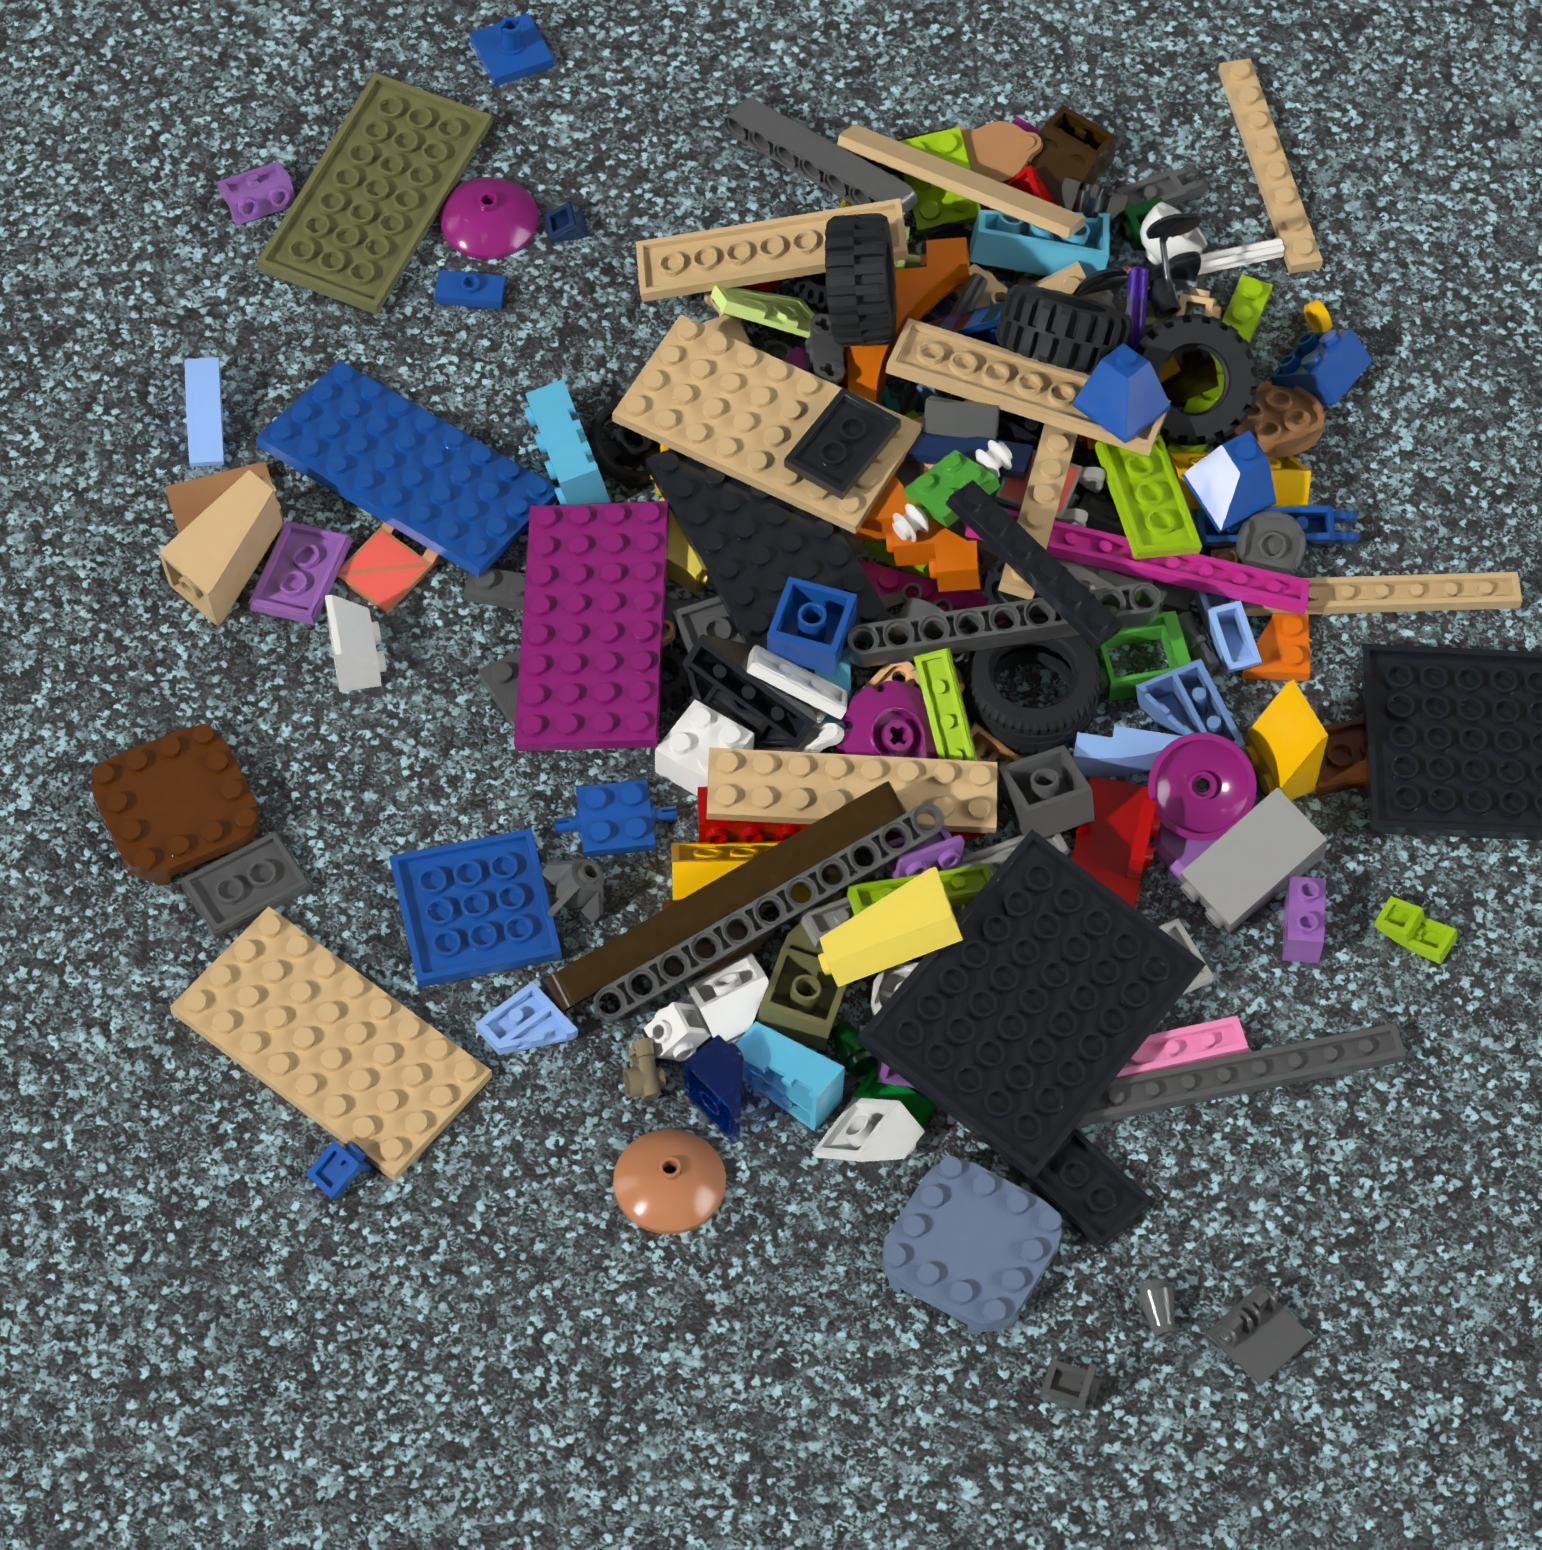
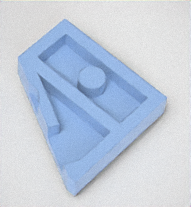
(525, 1023)

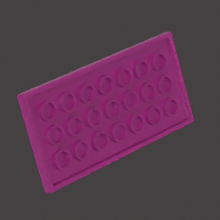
(592, 627)

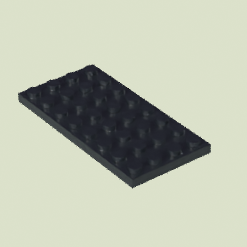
(755, 543)

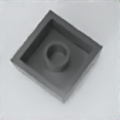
(1046, 792)

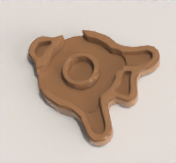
(1000, 149)

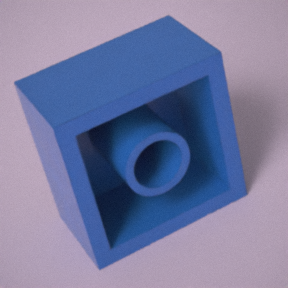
(812, 625)

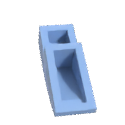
(204, 412)
(1228, 630)
(1123, 754)

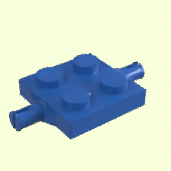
(615, 818)

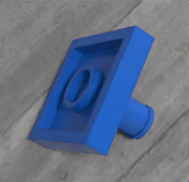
(511, 49)

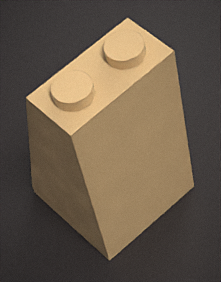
(223, 546)

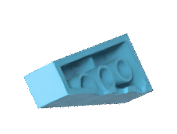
(566, 445)

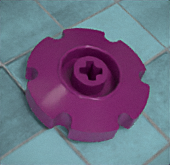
(890, 712)

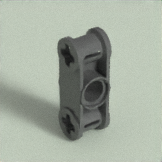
(822, 354)

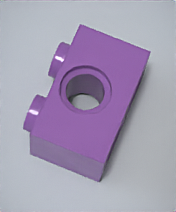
(1304, 919)

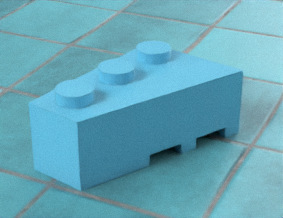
(791, 1075)

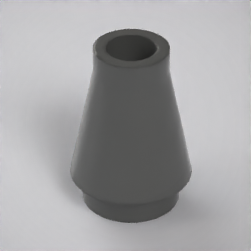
(1158, 1305)

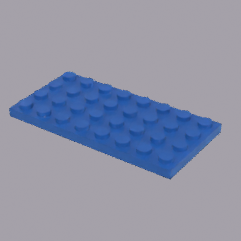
(407, 467)

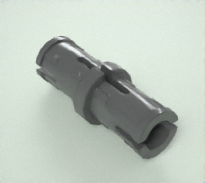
(1199, 644)

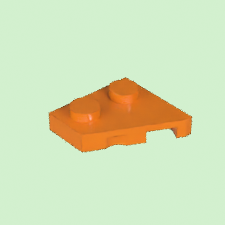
(1283, 650)

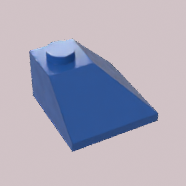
(1123, 394)
(1232, 482)

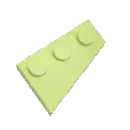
(765, 308)

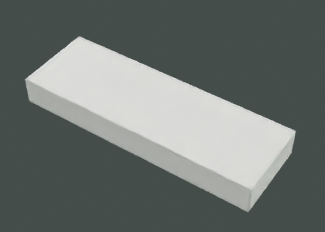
(797, 682)

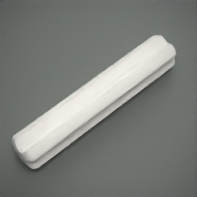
(1241, 255)

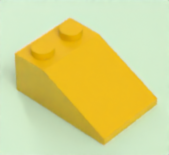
(1287, 744)

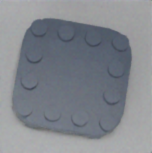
(971, 1245)

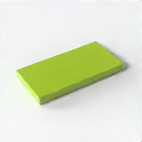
(1149, 501)

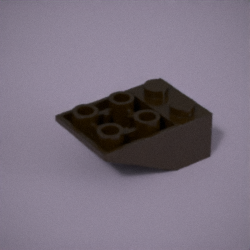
(1072, 150)

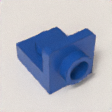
(338, 1167)

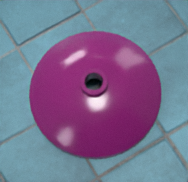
(490, 229)
(1196, 812)

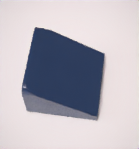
(566, 223)

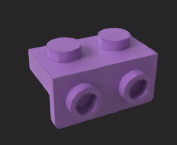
(941, 852)

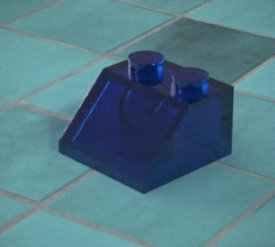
(716, 1084)

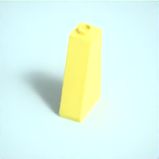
(891, 931)

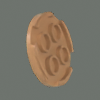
(1283, 420)

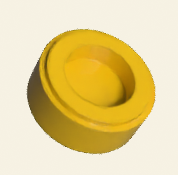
(1317, 317)

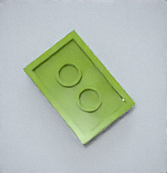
(934, 203)

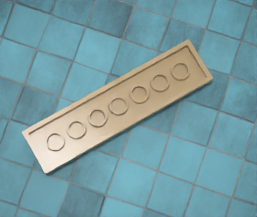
(749, 252)
(1002, 379)
(813, 785)

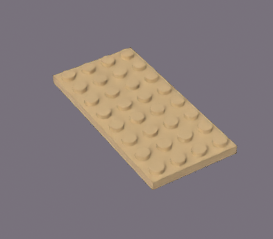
(745, 416)
(331, 1042)

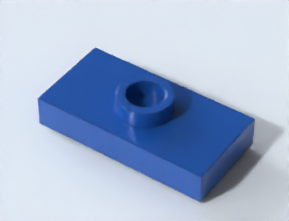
(470, 289)

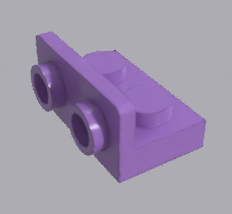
(257, 192)

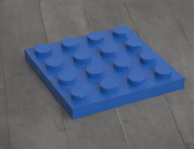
(475, 907)

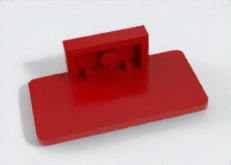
(1117, 841)

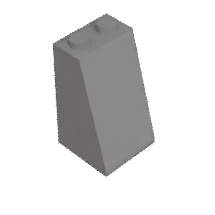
(1253, 861)

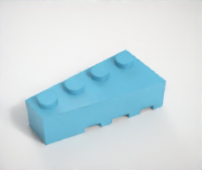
(1022, 247)

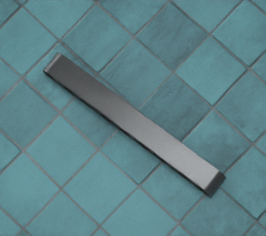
(988, 634)

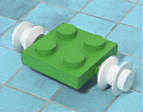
(935, 486)

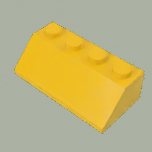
(1288, 475)
(702, 863)

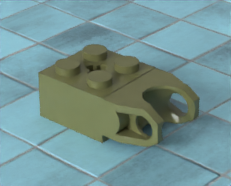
(799, 996)

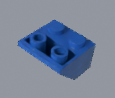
(1323, 364)

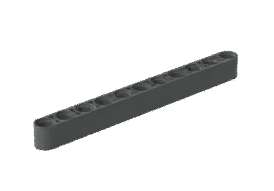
(778, 897)

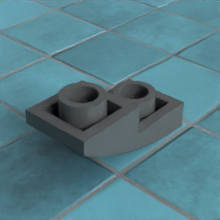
(960, 418)

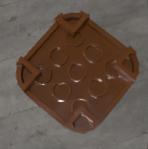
(175, 803)

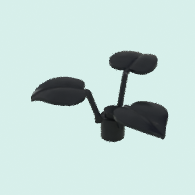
(1161, 291)

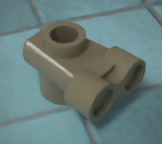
(643, 1077)

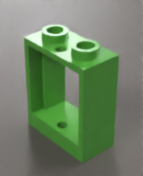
(1165, 628)

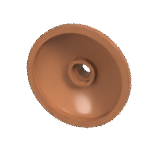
(674, 1200)

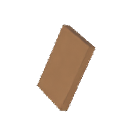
(193, 496)

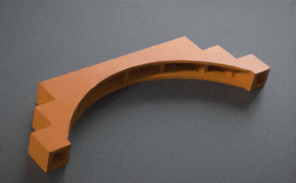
(918, 291)

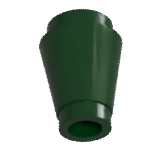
(853, 1056)

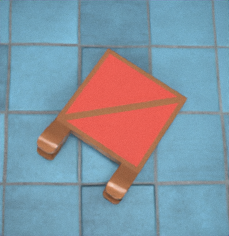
(386, 569)

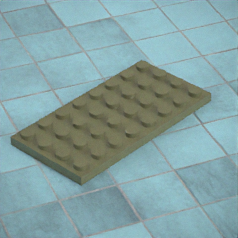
(375, 193)

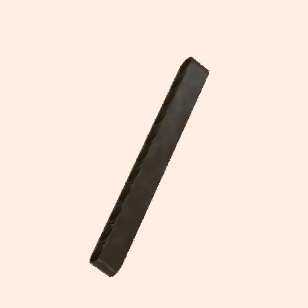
(724, 896)

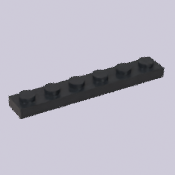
(1034, 564)

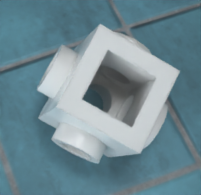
(677, 1031)

